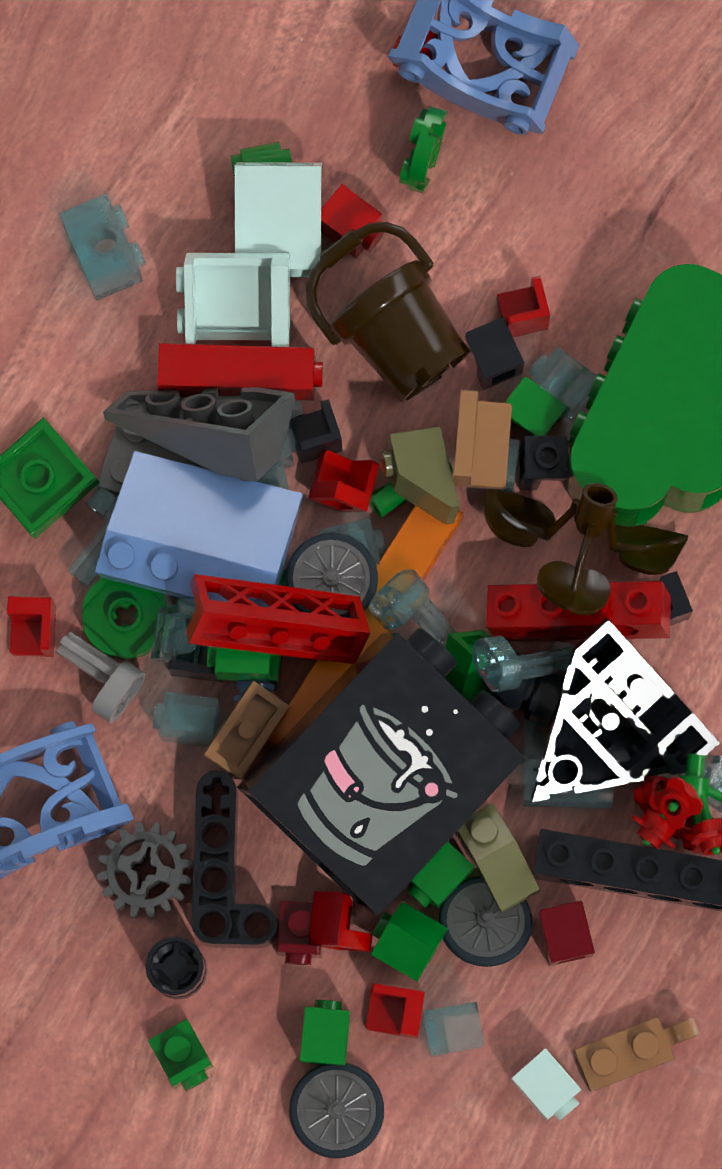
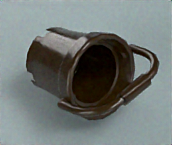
(395, 320)

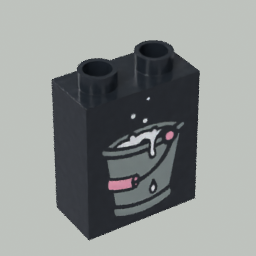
(385, 768)

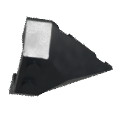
(615, 721)

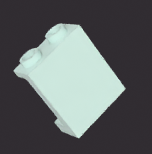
(279, 211)
(235, 297)

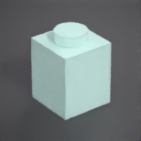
(547, 1086)

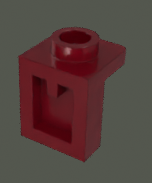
(294, 933)

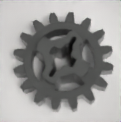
(126, 865)

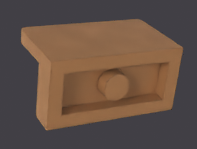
(482, 442)
(245, 730)

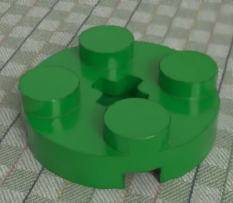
(428, 137)
(99, 619)

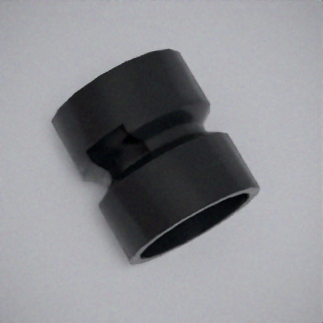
(534, 696)
(176, 968)

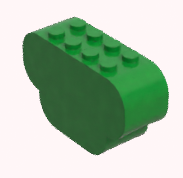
(659, 407)

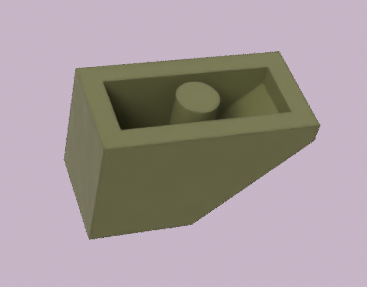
(422, 472)
(497, 858)

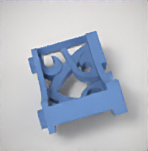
(535, 42)
(85, 819)

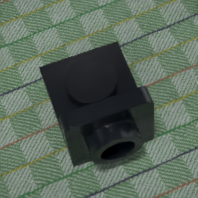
(542, 460)

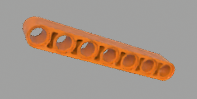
(413, 548)

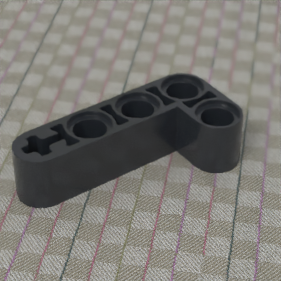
(222, 859)

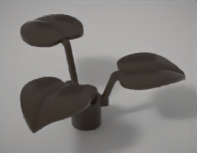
(571, 587)

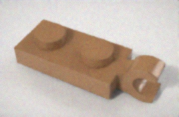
(631, 1051)

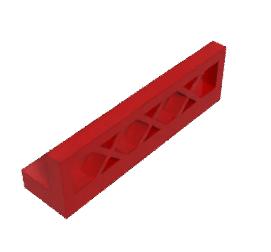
(281, 626)

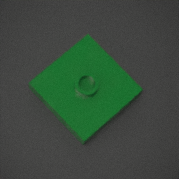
(42, 478)

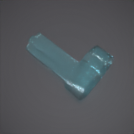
(84, 567)
(406, 598)
(505, 670)

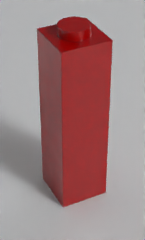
(232, 367)

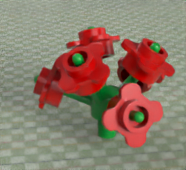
(680, 810)

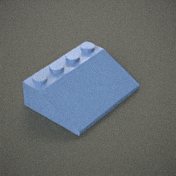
(195, 521)

